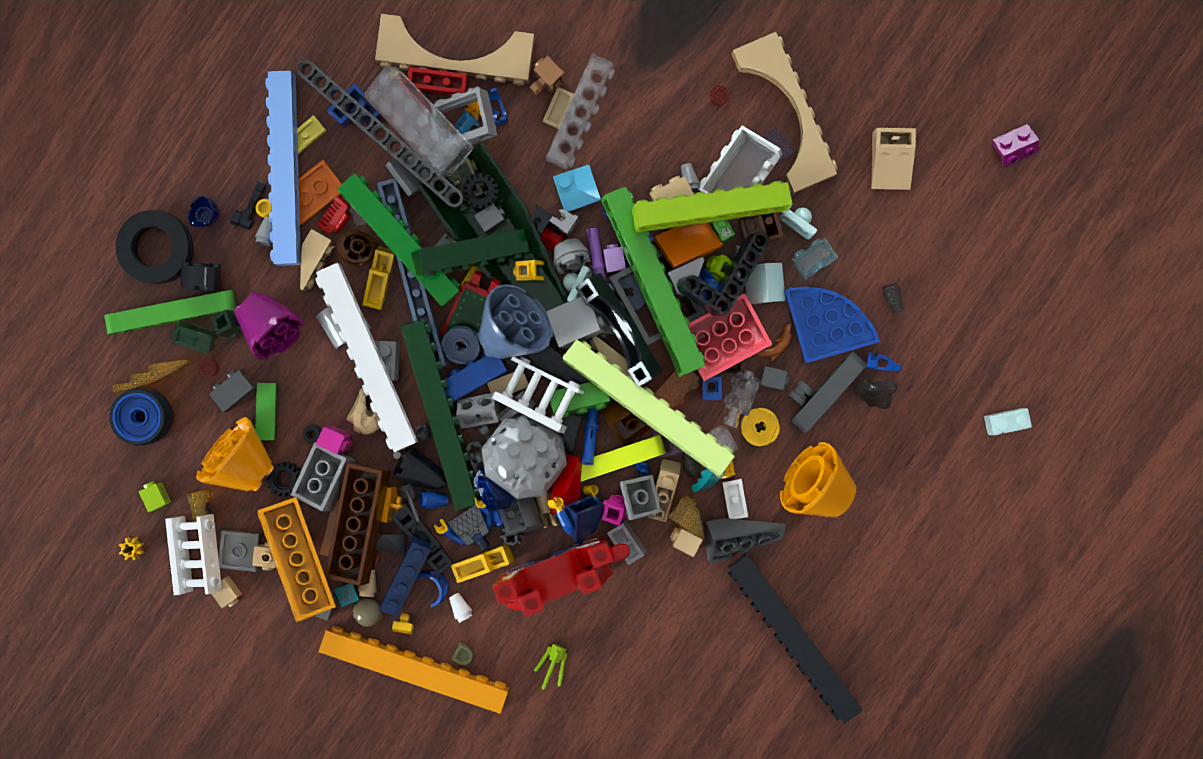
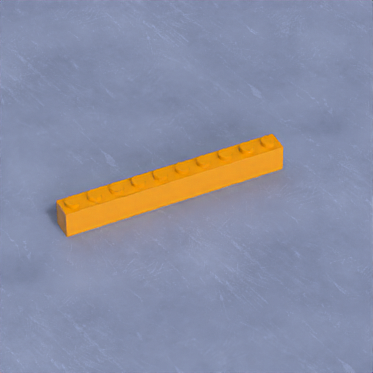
(414, 669)

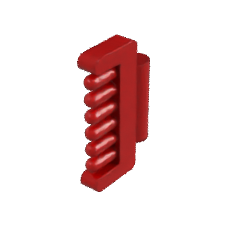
(338, 217)

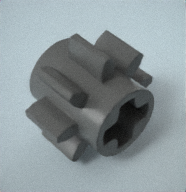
(511, 540)

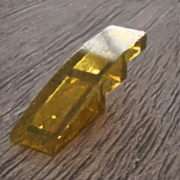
(156, 373)

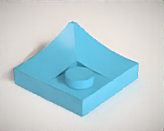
(576, 188)

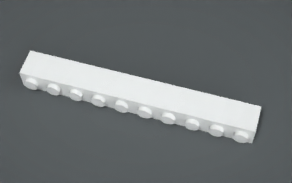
(366, 356)

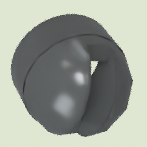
(423, 433)

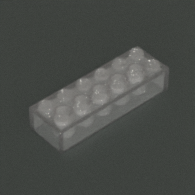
(418, 121)

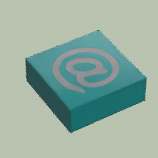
(347, 594)

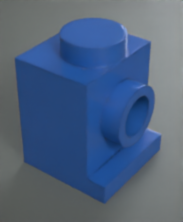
(716, 393)

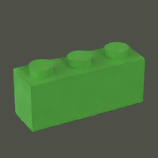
(592, 398)

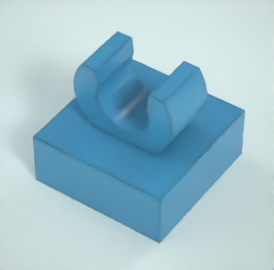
(465, 122)

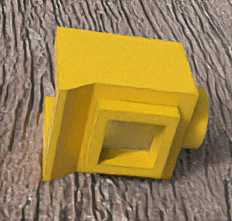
(527, 270)

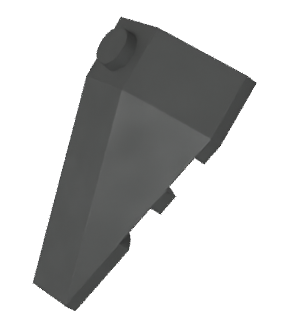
(731, 536)

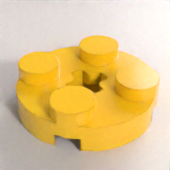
(769, 421)

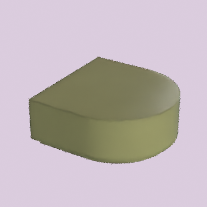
(463, 654)

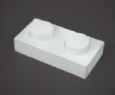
(735, 499)

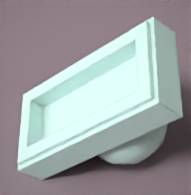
(799, 221)
(572, 280)

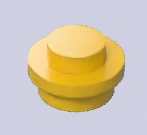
(263, 208)

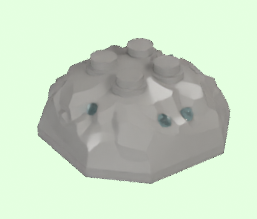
(524, 457)

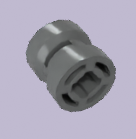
(801, 393)

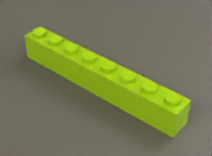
(712, 206)

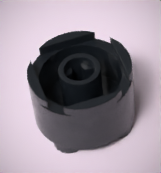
(200, 276)

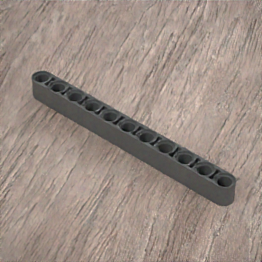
(372, 130)

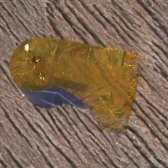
(199, 503)

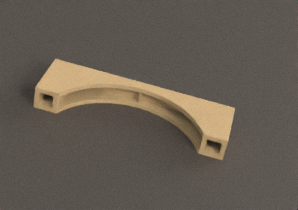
(767, 59)
(508, 63)

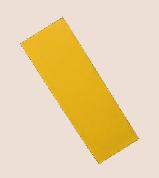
(379, 278)
(482, 563)

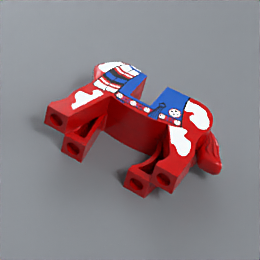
(568, 570)

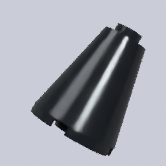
(418, 470)

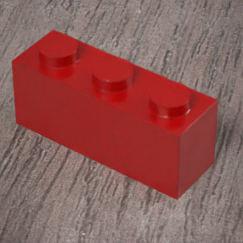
(438, 81)

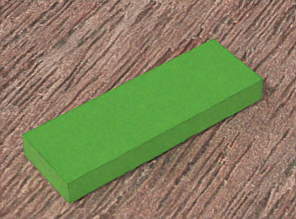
(266, 410)

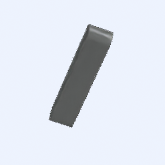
(828, 392)

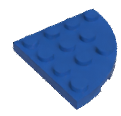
(827, 323)

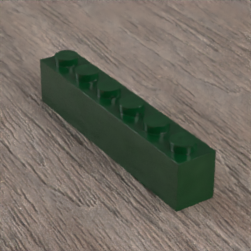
(470, 252)

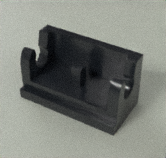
(542, 218)

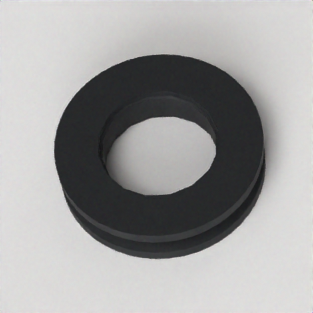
(127, 246)

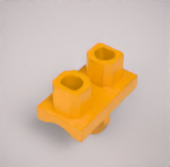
(391, 504)

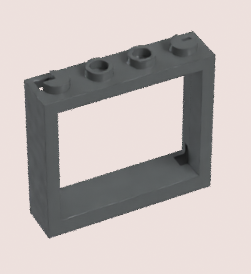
(695, 310)

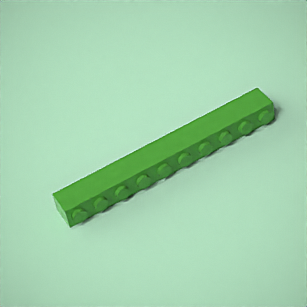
(653, 283)

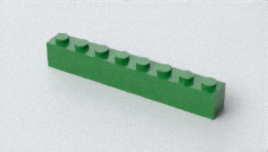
(395, 235)

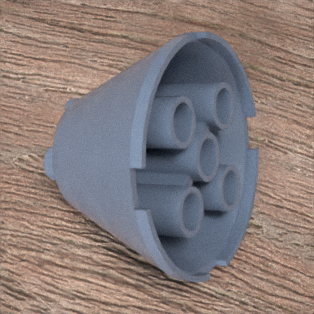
(513, 324)

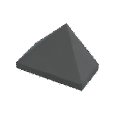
(391, 542)

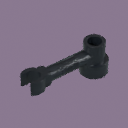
(243, 219)

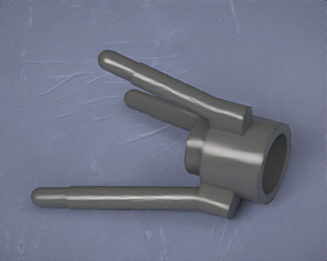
(409, 493)

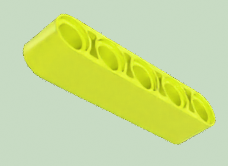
(623, 457)

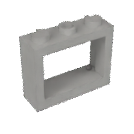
(461, 99)

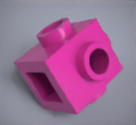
(614, 510)

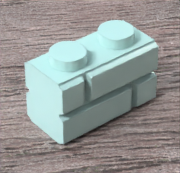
(1007, 421)

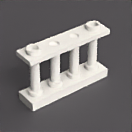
(523, 404)
(180, 558)

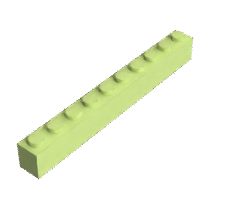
(648, 408)

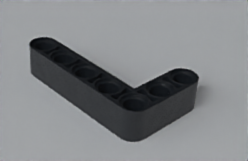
(730, 278)

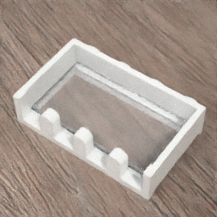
(742, 163)

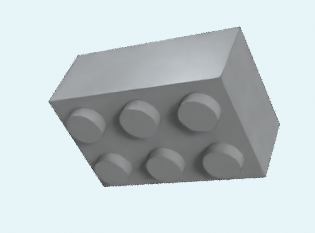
(321, 478)

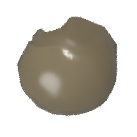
(368, 612)

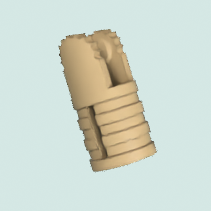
(543, 507)

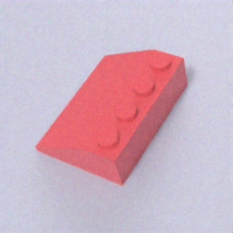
(728, 337)

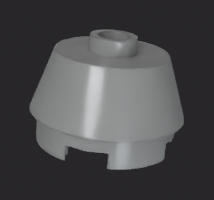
(570, 255)

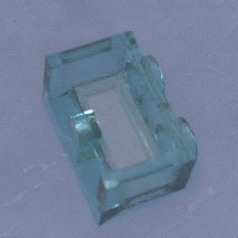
(815, 258)

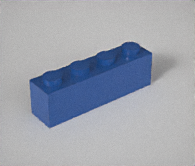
(474, 376)

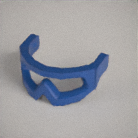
(495, 96)
(872, 363)
(440, 582)

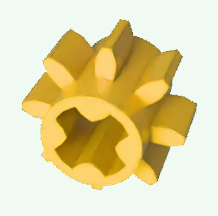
(126, 551)

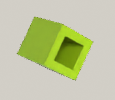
(154, 496)

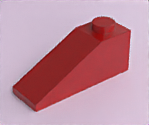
(568, 483)

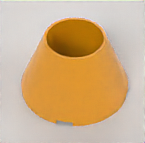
(818, 483)

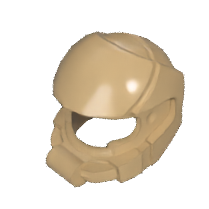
(363, 420)

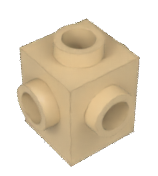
(263, 557)

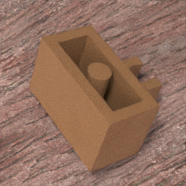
(548, 76)

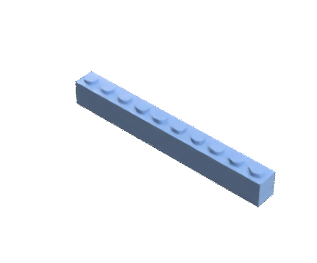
(284, 168)

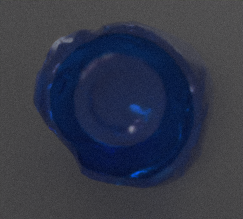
(203, 212)

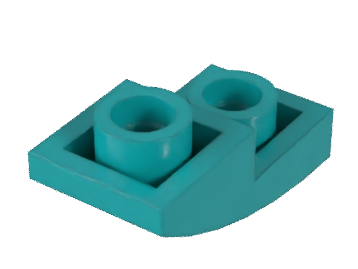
(706, 481)

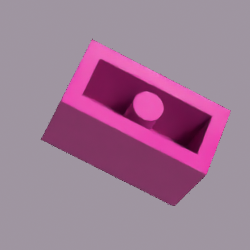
(334, 439)

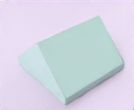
(766, 284)

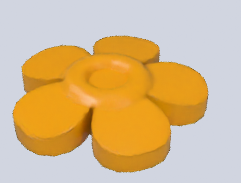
(474, 109)

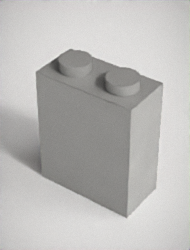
(575, 322)

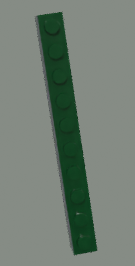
(440, 413)

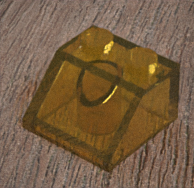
(687, 515)

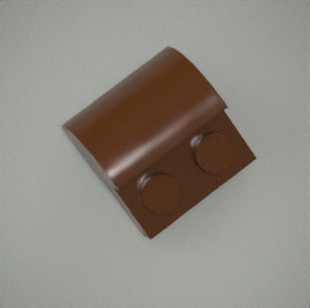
(764, 223)

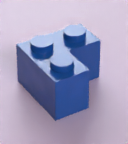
(357, 94)

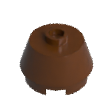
(356, 248)

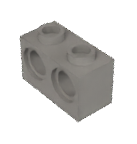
(477, 411)

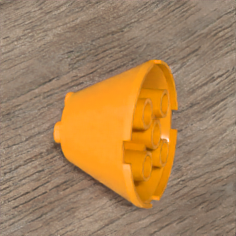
(237, 459)

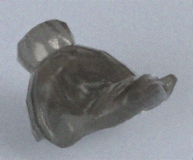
(876, 393)

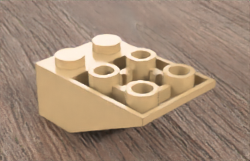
(893, 158)

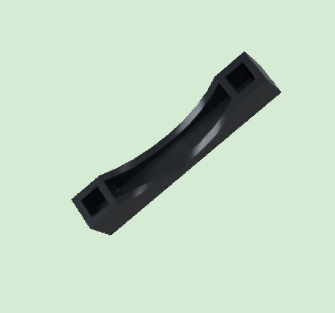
(600, 297)

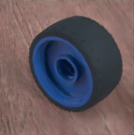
(126, 419)

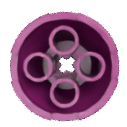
(267, 325)

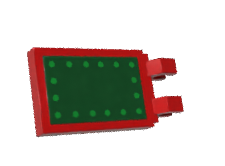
(469, 304)

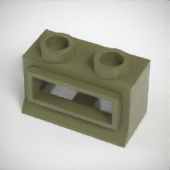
(458, 182)

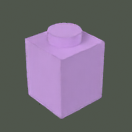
(614, 258)

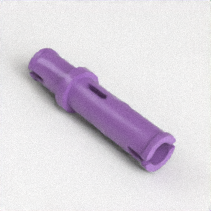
(596, 253)

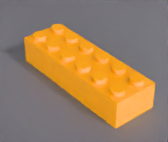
(296, 559)

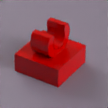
(551, 239)

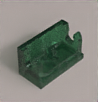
(194, 337)

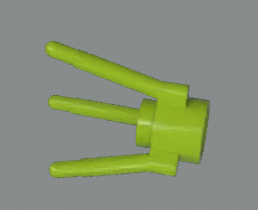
(556, 654)

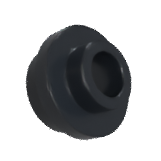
(307, 436)

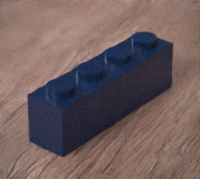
(405, 576)

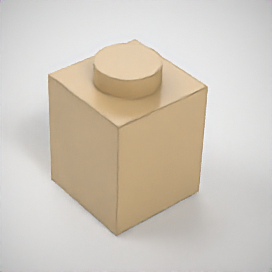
(229, 593)

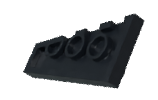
(551, 363)

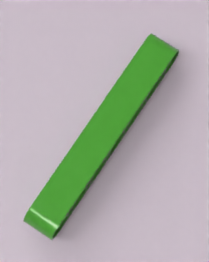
(170, 312)

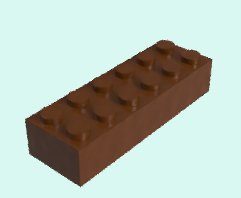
(357, 523)

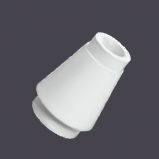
(460, 608)

